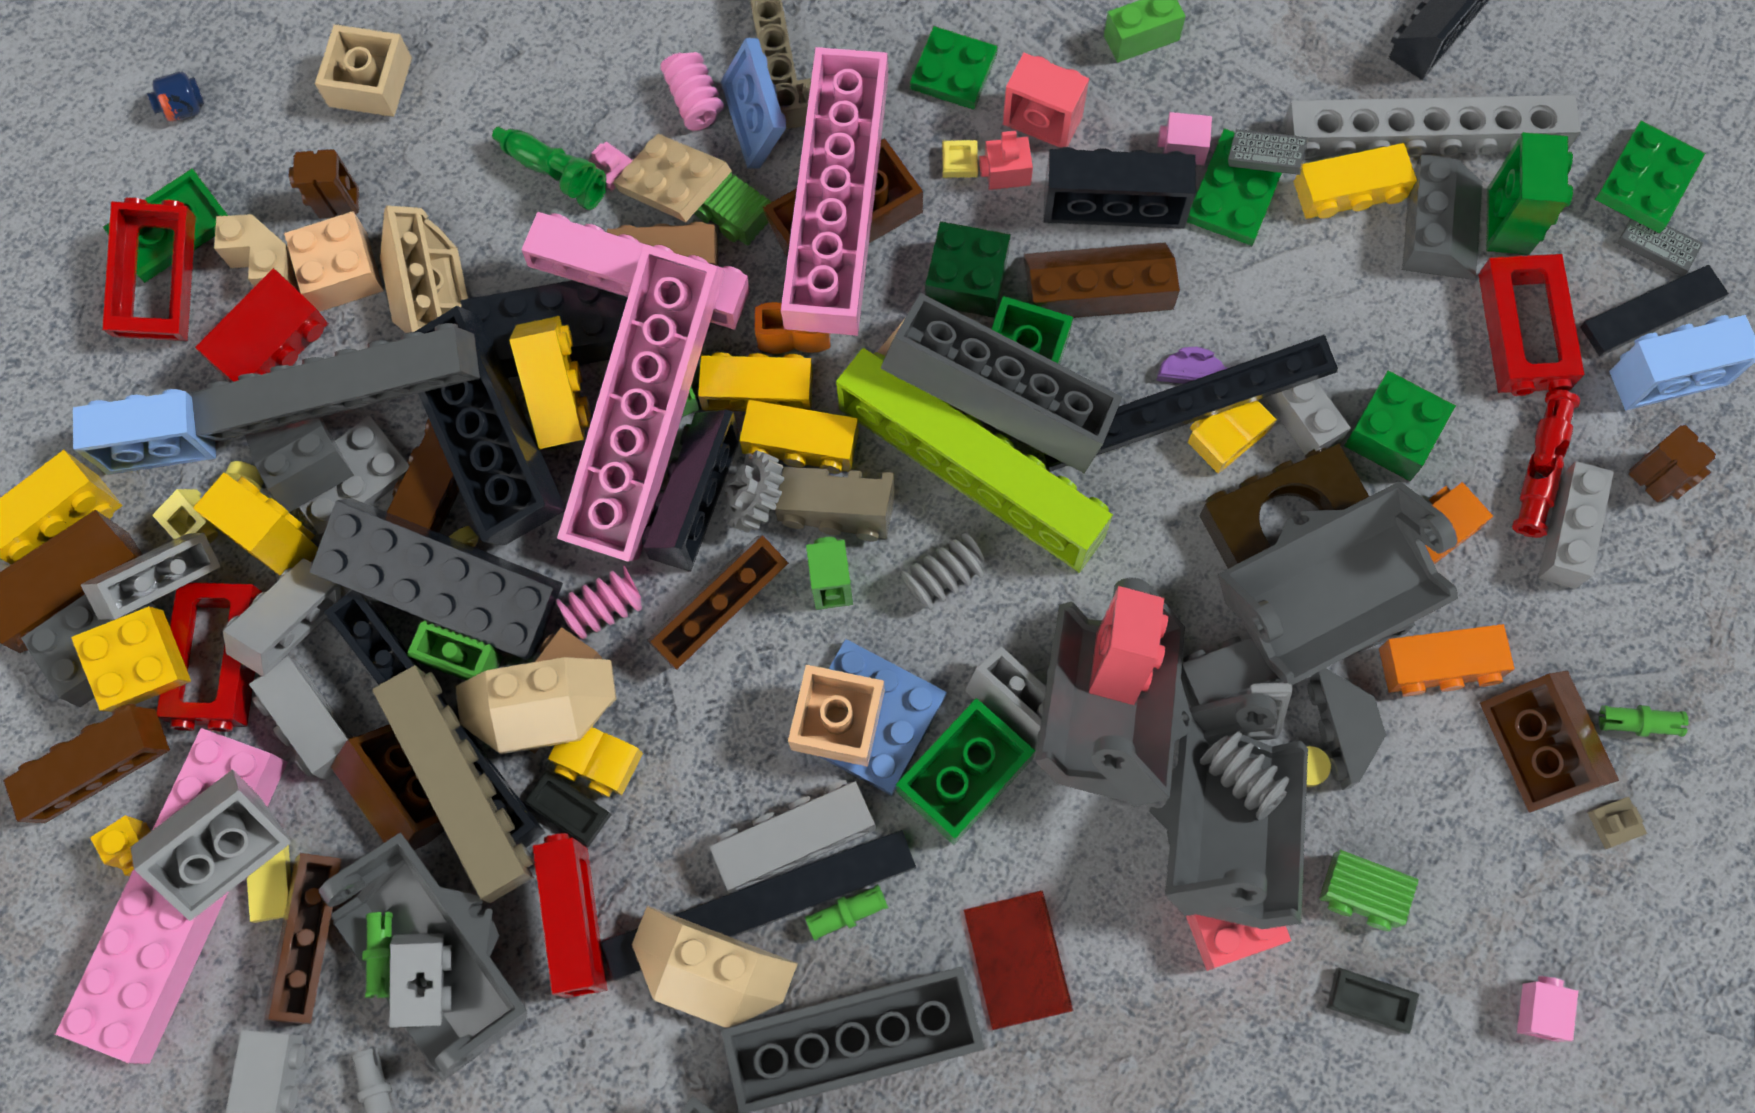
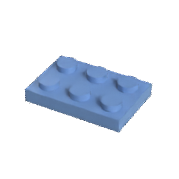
(753, 103)

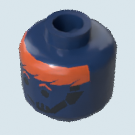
(175, 96)

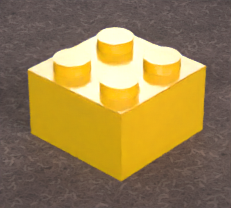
(131, 659)

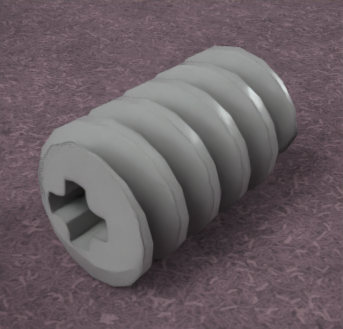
(945, 570)
(1246, 774)

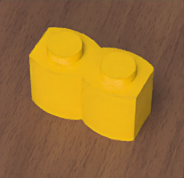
(1230, 433)
(598, 758)

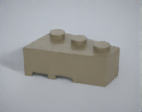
(836, 503)

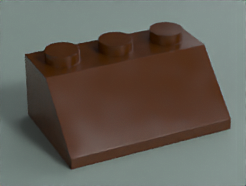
(1548, 741)
(386, 787)

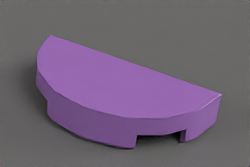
(1189, 365)

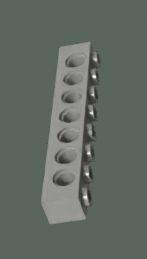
(1444, 115)

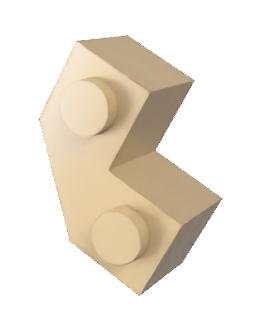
(248, 243)

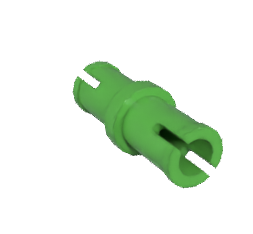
(1643, 720)
(846, 912)
(378, 954)

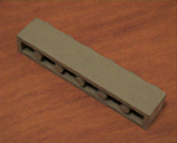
(453, 784)

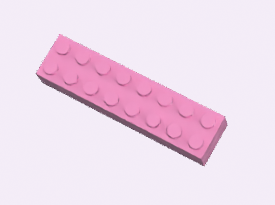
(835, 192)
(641, 403)
(148, 942)

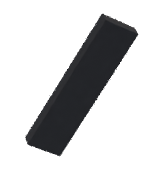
(1654, 310)

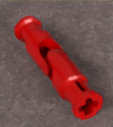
(1551, 443)

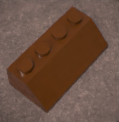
(895, 200)
(1103, 280)
(52, 574)

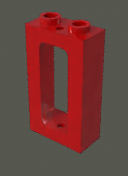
(125, 223)
(1511, 368)
(234, 692)
(569, 917)

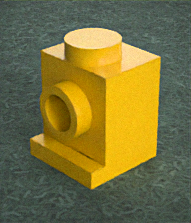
(116, 841)

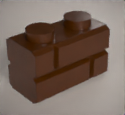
(324, 183)
(1673, 465)

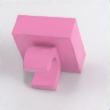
(610, 161)

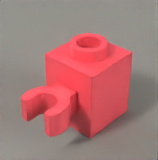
(1007, 162)

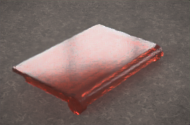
(1018, 960)

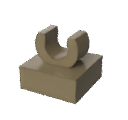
(1617, 822)

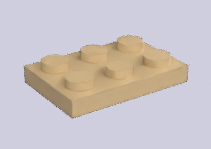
(672, 177)

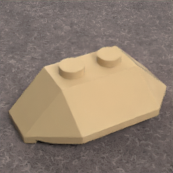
(418, 268)
(536, 702)
(708, 970)

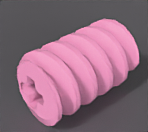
(692, 89)
(600, 603)

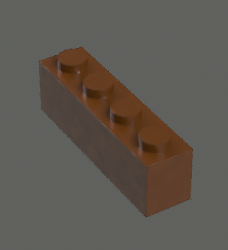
(425, 487)
(717, 601)
(86, 764)
(301, 941)

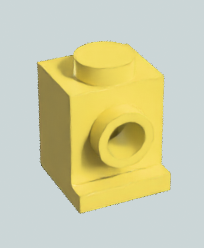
(179, 517)

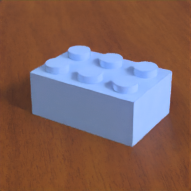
(1684, 361)
(140, 432)

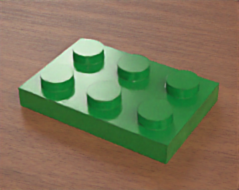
(1650, 177)
(1232, 198)
(156, 244)

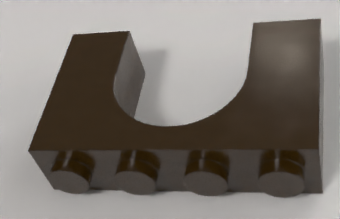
(1321, 478)

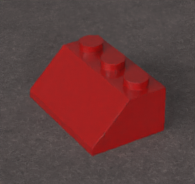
(263, 330)

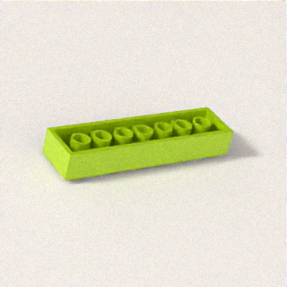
(974, 461)

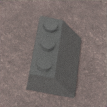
(1443, 219)

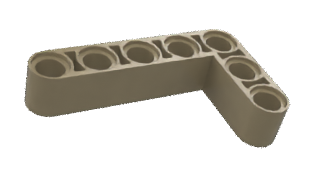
(780, 61)

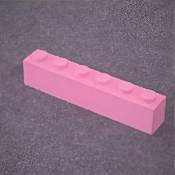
(611, 262)

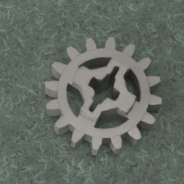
(752, 491)

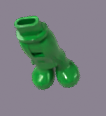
(576, 176)

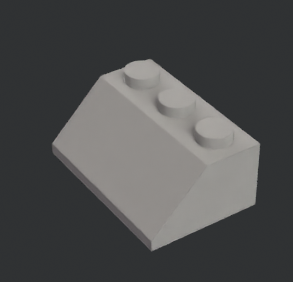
(209, 845)

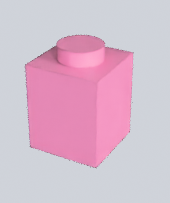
(1187, 135)
(1547, 1010)

